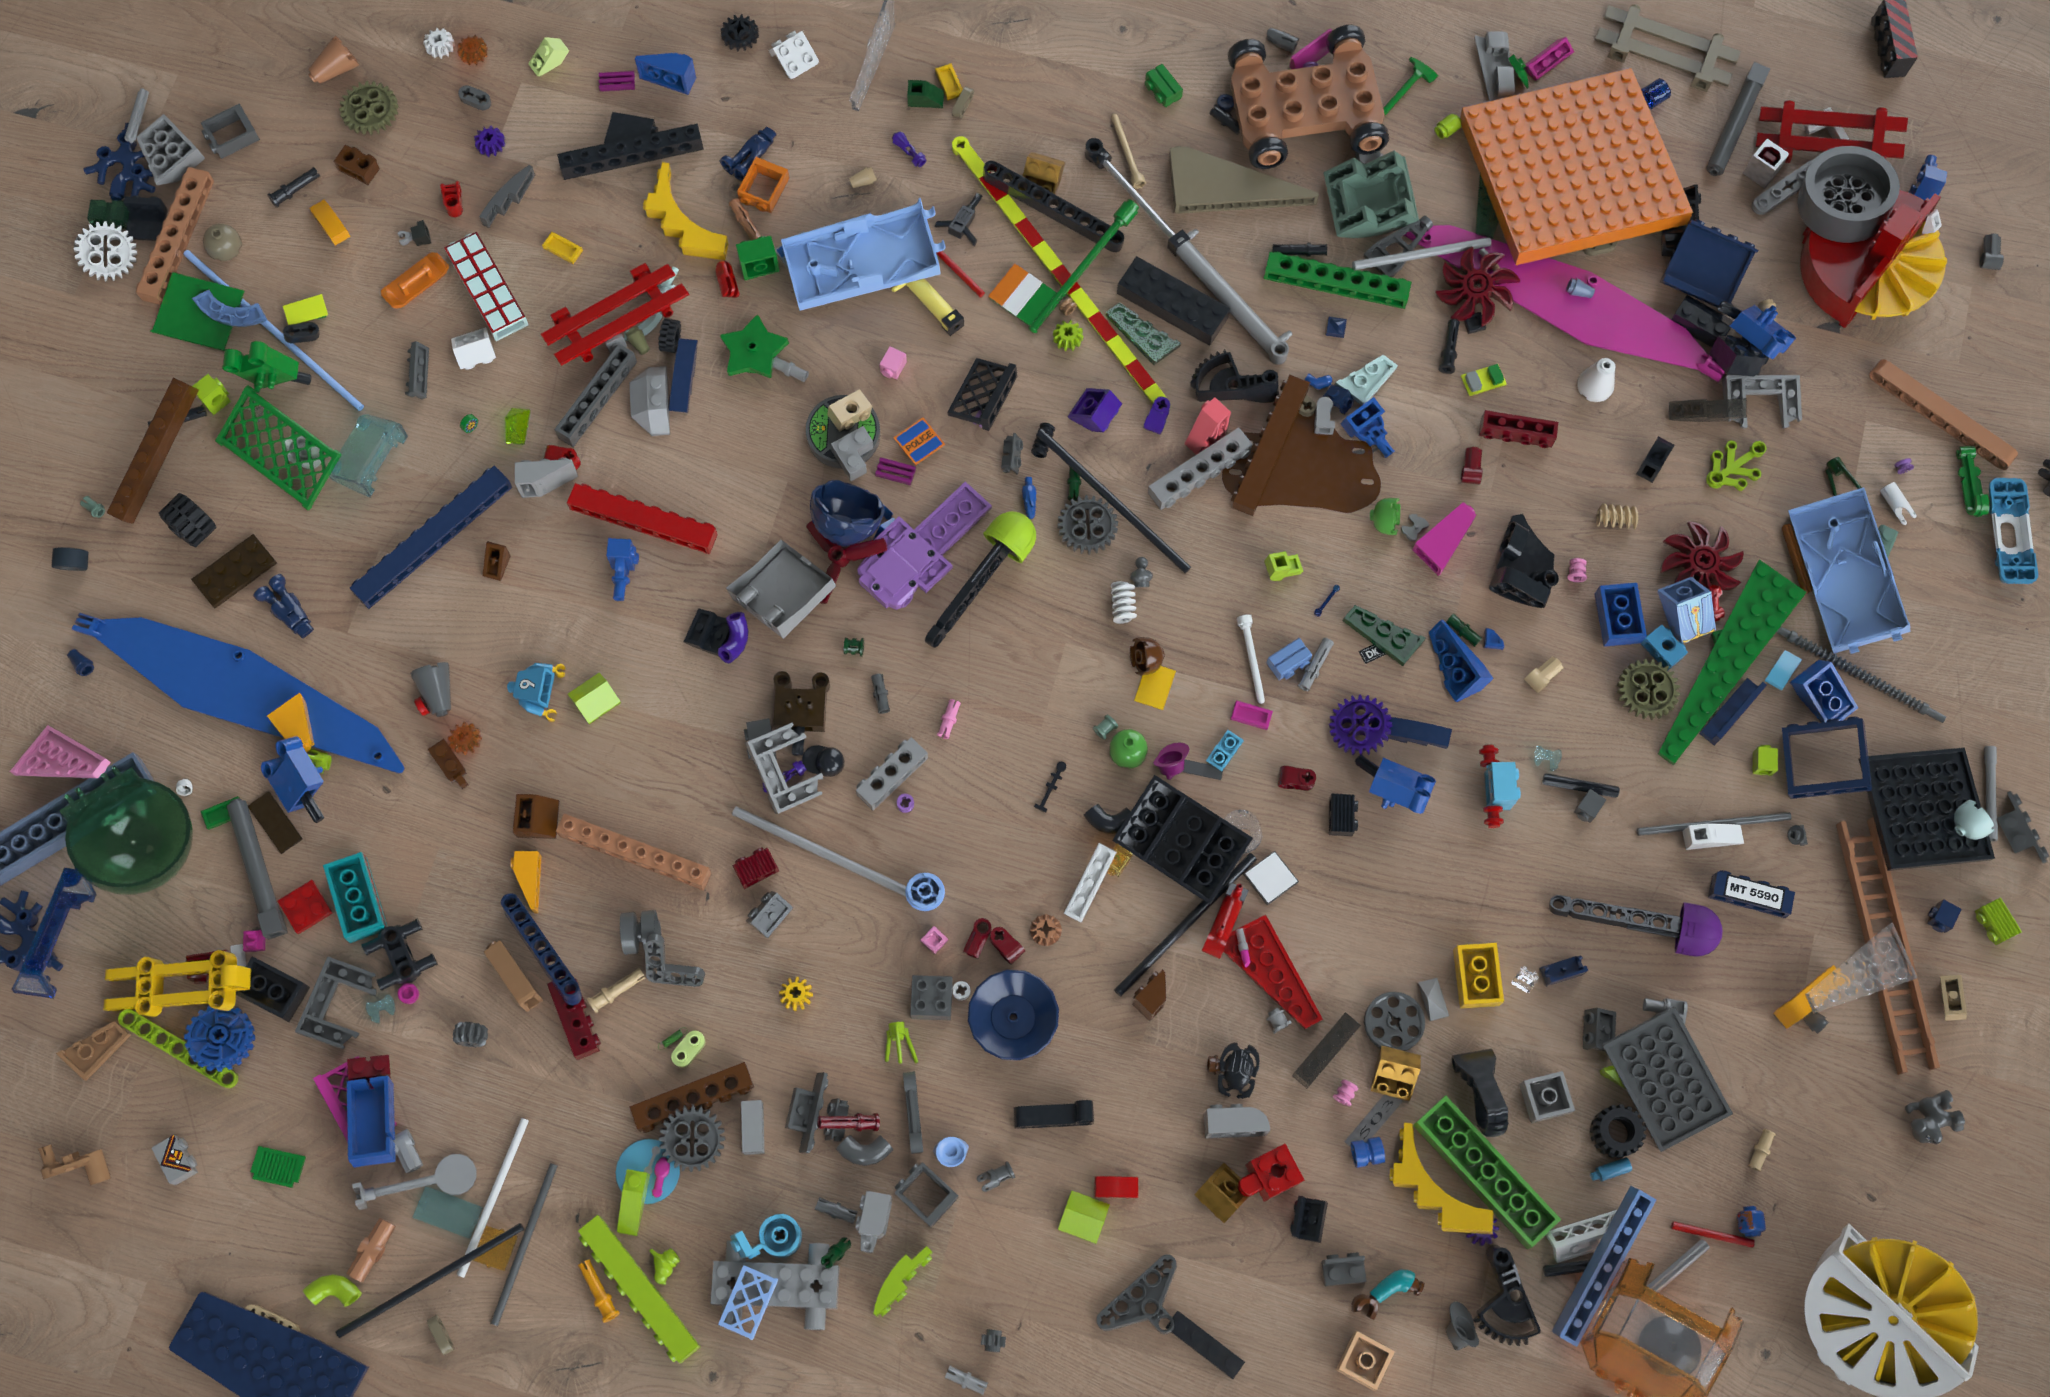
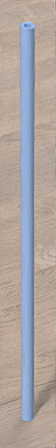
(272, 329)

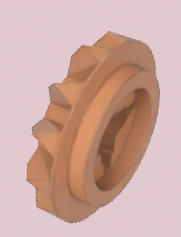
(1039, 936)

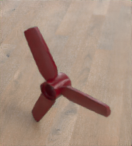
(853, 552)

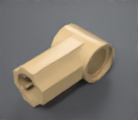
(1541, 677)

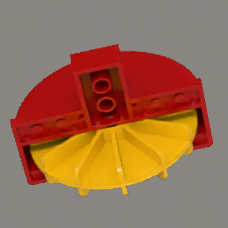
(1881, 274)

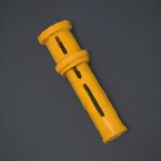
(602, 1300)

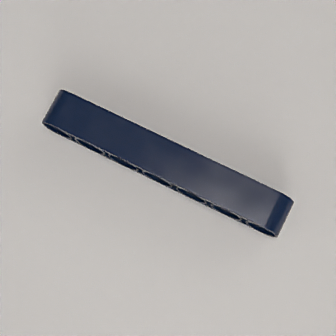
(542, 956)

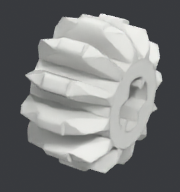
(439, 43)

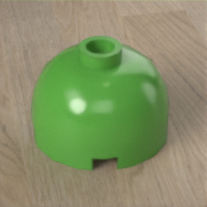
(1386, 515)
(1128, 748)

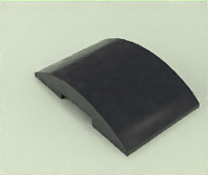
(1182, 839)

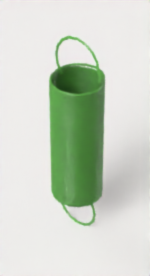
(672, 1038)

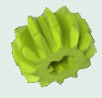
(1068, 341)

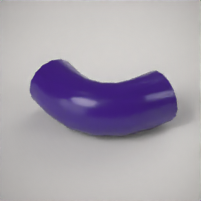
(737, 637)

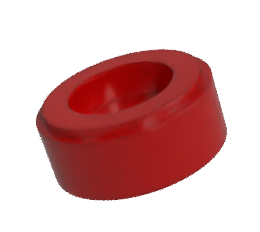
(421, 706)

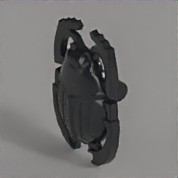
(1238, 1069)

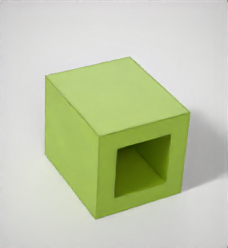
(1765, 760)

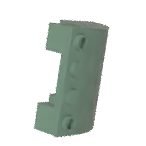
(1371, 196)

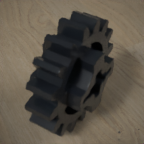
(739, 32)

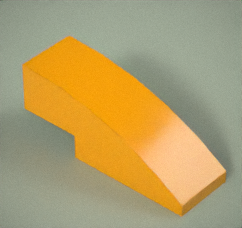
(329, 222)

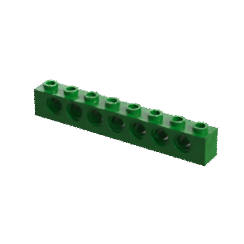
(1342, 287)

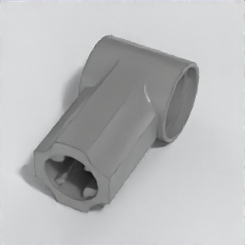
(406, 1151)

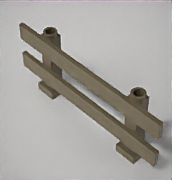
(1703, 72)

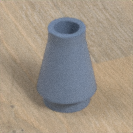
(1579, 288)

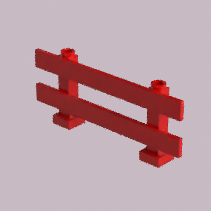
(1788, 115)
(643, 282)

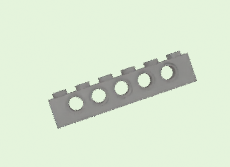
(1236, 440)

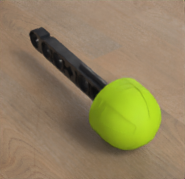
(1011, 536)

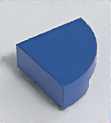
(1492, 640)

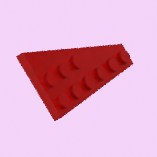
(1274, 971)

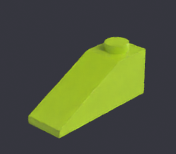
(632, 1201)

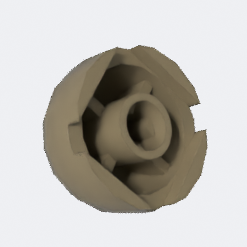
(222, 242)

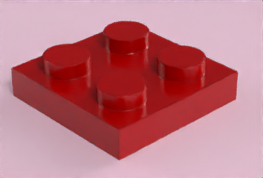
(305, 907)

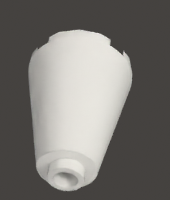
(1597, 380)

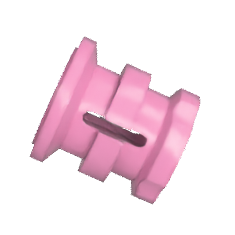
(1577, 570)
(1345, 1093)

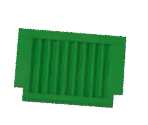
(277, 1167)

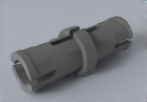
(880, 693)
(836, 1210)

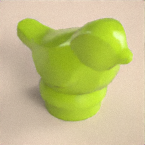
(664, 1264)

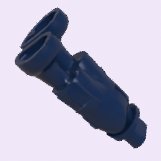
(286, 610)

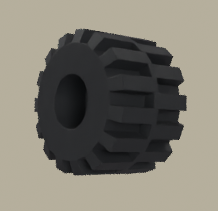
(187, 520)

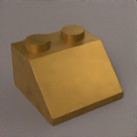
(1221, 1193)

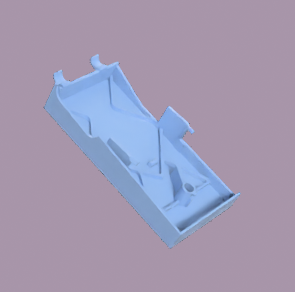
(862, 255)
(1849, 571)

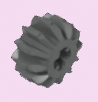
(470, 1034)

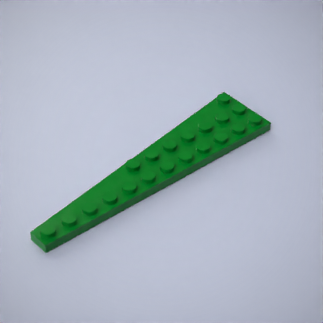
(1751, 625)

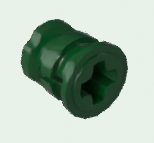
(854, 650)

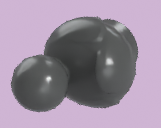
(1141, 576)

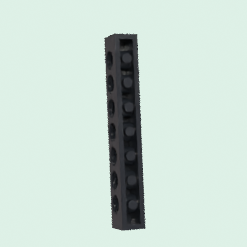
(630, 151)

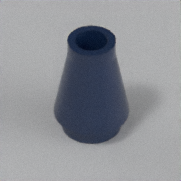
(80, 663)

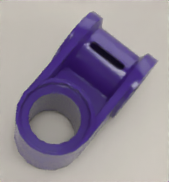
(1157, 417)

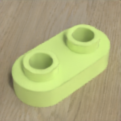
(689, 1049)

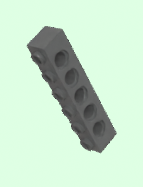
(595, 395)

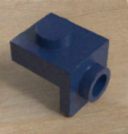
(1340, 397)

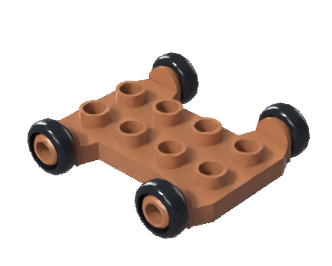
(1307, 98)

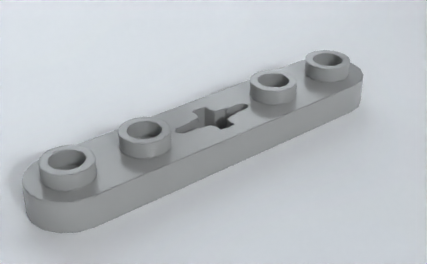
(1775, 195)

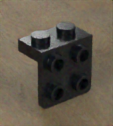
(145, 217)

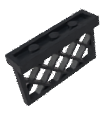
(998, 394)

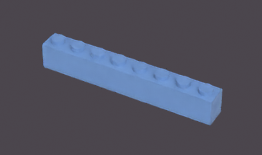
(1603, 1266)

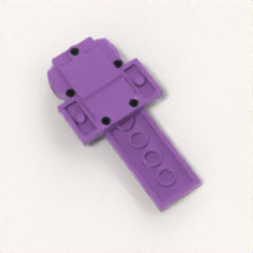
(916, 554)

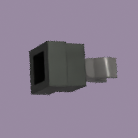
(418, 233)

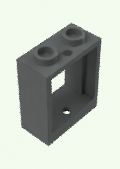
(224, 119)
(915, 1172)

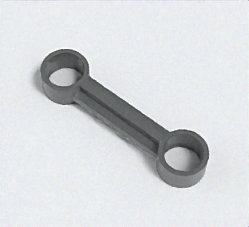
(913, 1112)

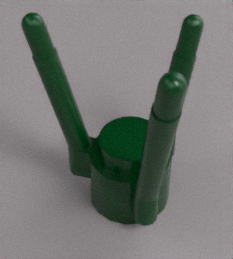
(1837, 467)

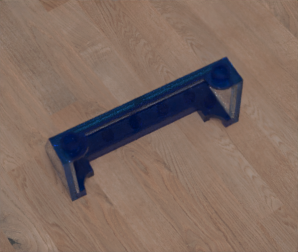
(68, 893)

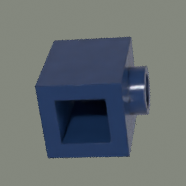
(1943, 916)

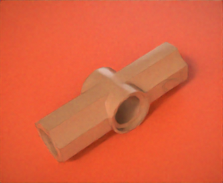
(371, 1250)

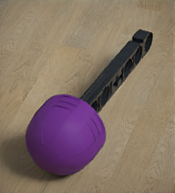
(1695, 930)

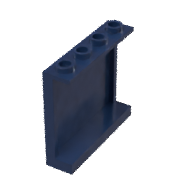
(1708, 264)

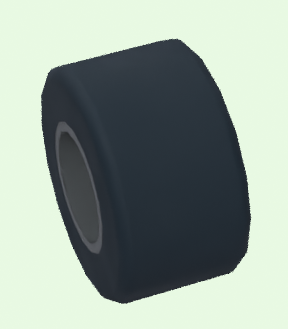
(70, 559)

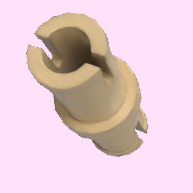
(1761, 1150)

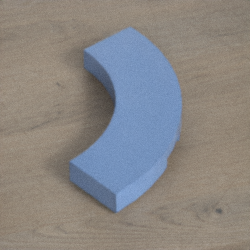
(228, 315)

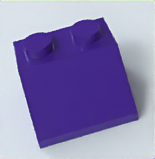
(1095, 409)

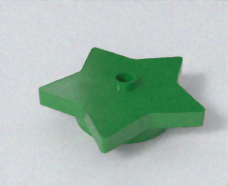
(753, 349)

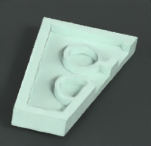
(1368, 380)

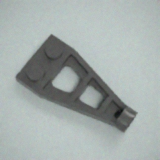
(1379, 247)

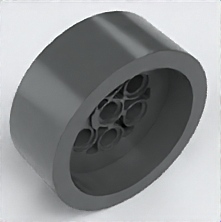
(1848, 194)

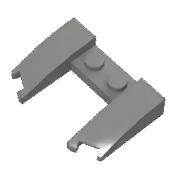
(1785, 386)
(780, 795)

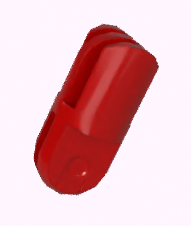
(726, 280)

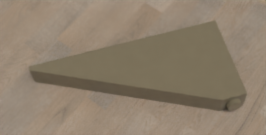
(1215, 184)

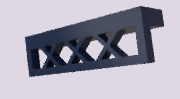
(1731, 711)

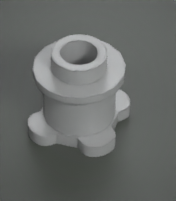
(1278, 1020)

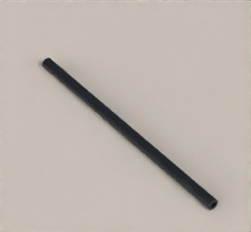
(1113, 500)

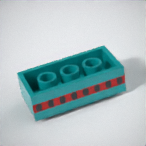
(355, 897)

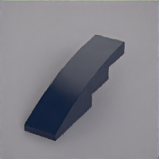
(683, 375)
(1418, 732)

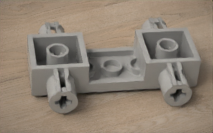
(791, 1290)

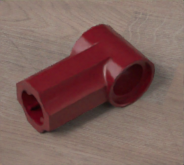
(1472, 468)
(977, 940)

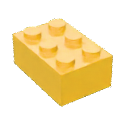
(1478, 975)

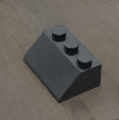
(1702, 321)

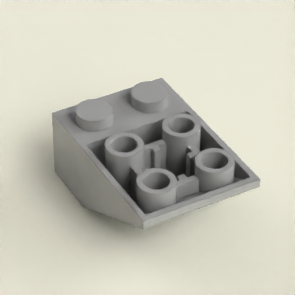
(543, 476)

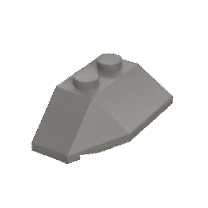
(650, 401)

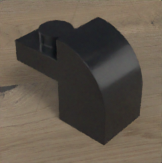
(1655, 459)

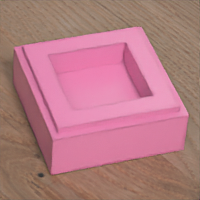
(934, 940)

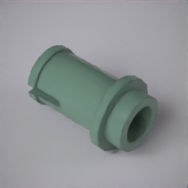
(97, 510)

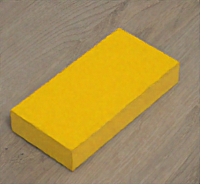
(949, 81)
(562, 247)

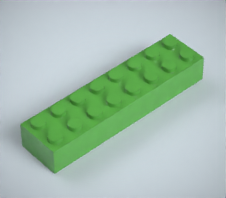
(1487, 1172)

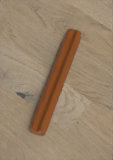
(1796, 558)

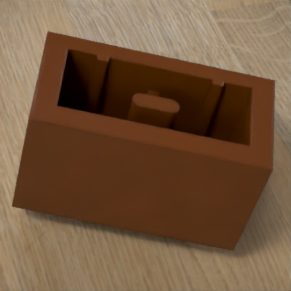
(535, 816)
(1152, 998)

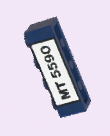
(1751, 894)

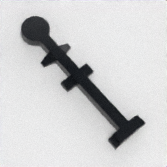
(1061, 767)

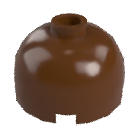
(1146, 655)

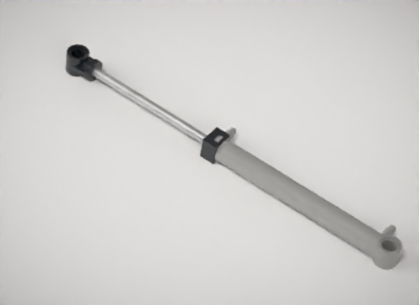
(1180, 245)

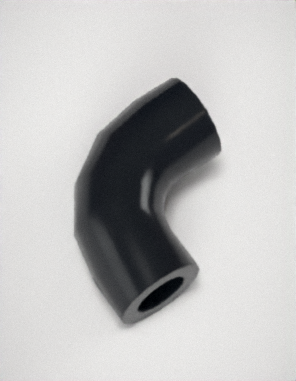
(1104, 822)

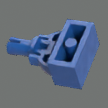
(1929, 179)
(1368, 426)
(622, 558)

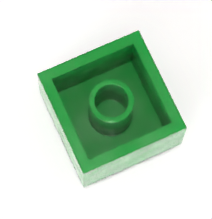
(757, 257)

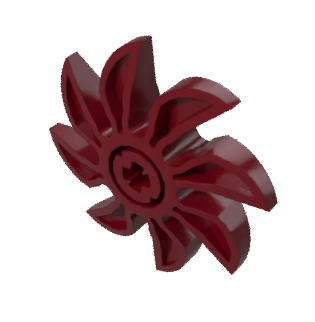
(1477, 295)
(1701, 559)

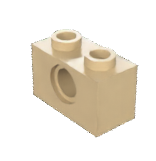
(854, 402)
(1953, 997)

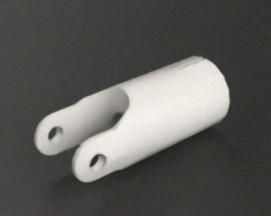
(1897, 501)

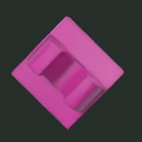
(253, 941)

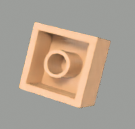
(1365, 1360)

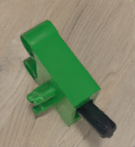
(263, 366)

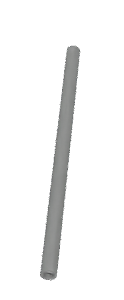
(819, 850)

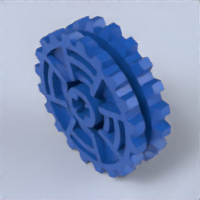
(226, 1051)

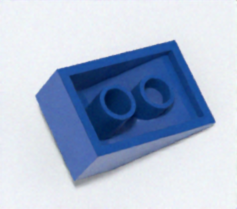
(667, 70)
(1824, 692)

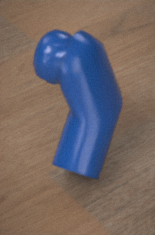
(1319, 383)

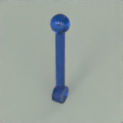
(1318, 611)

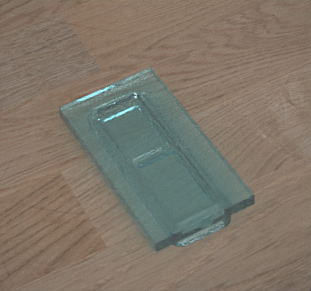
(447, 1212)

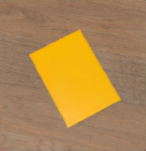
(1155, 688)

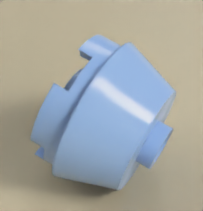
(925, 891)

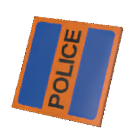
(919, 441)

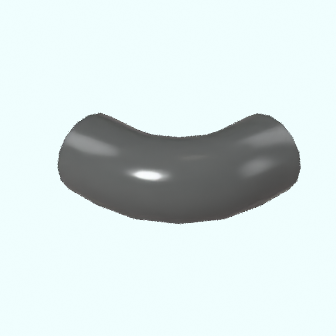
(864, 1154)

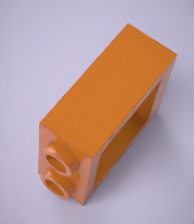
(767, 169)

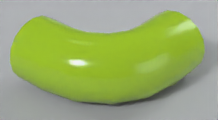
(332, 1285)

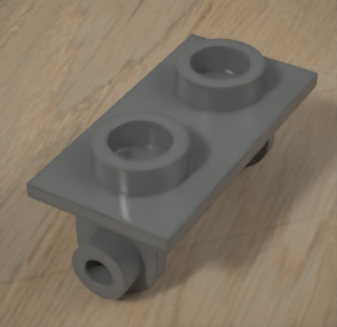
(1013, 446)
(836, 1108)

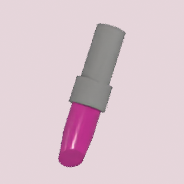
(1243, 947)

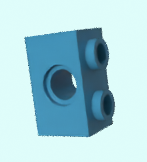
(1654, 642)

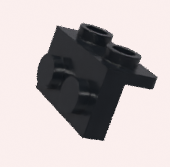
(1308, 1219)

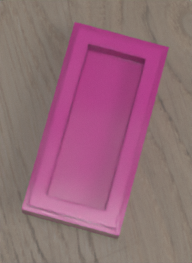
(1251, 715)

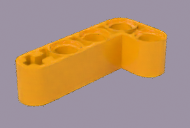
(1798, 1006)

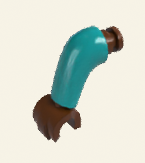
(1396, 1281)

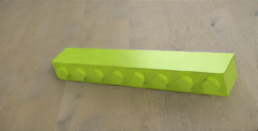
(639, 1289)

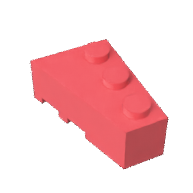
(1209, 426)

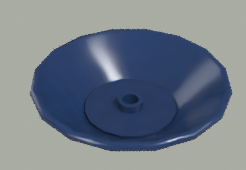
(1016, 994)

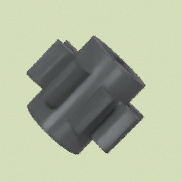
(993, 1340)

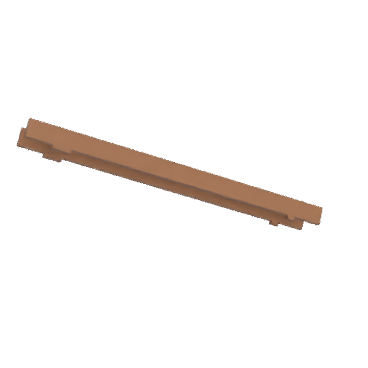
(1847, 846)

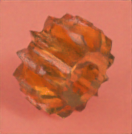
(472, 50)
(460, 733)

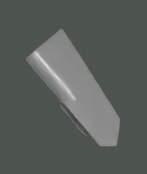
(1495, 66)

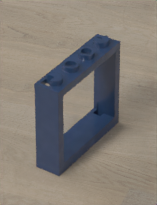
(1832, 787)

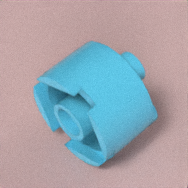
(778, 1224)

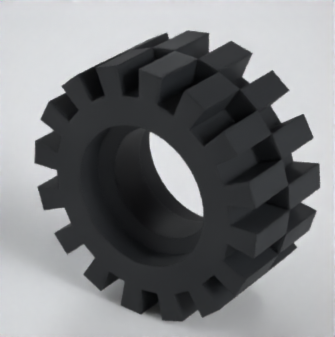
(669, 335)

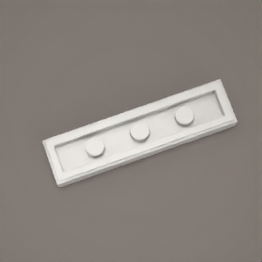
(1090, 882)

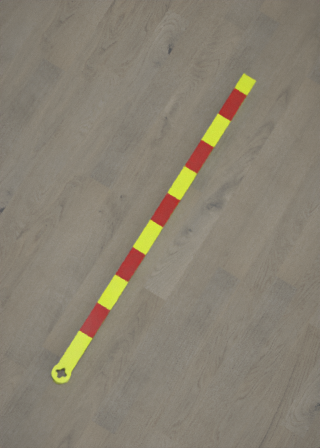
(1060, 273)

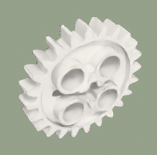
(87, 251)

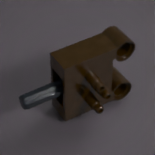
(800, 707)

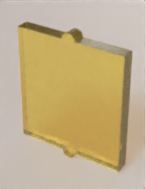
(499, 1255)

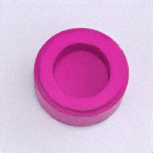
(408, 993)

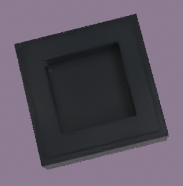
(1474, 323)

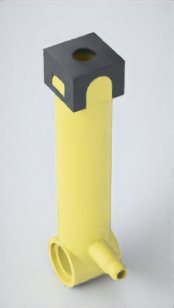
(950, 318)

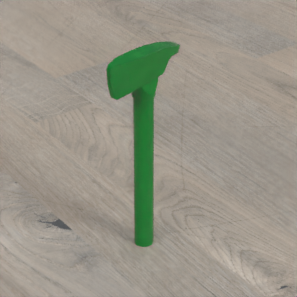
(1420, 70)

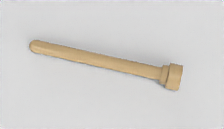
(1137, 180)

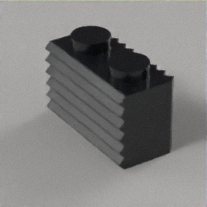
(1342, 815)

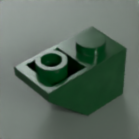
(924, 94)

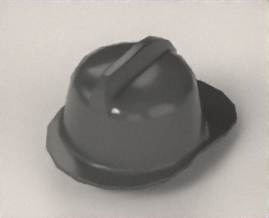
(1461, 1327)

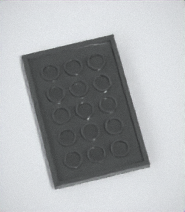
(1667, 1079)

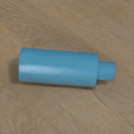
(1612, 1170)

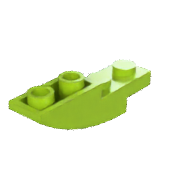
(893, 1286)

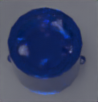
(1656, 93)

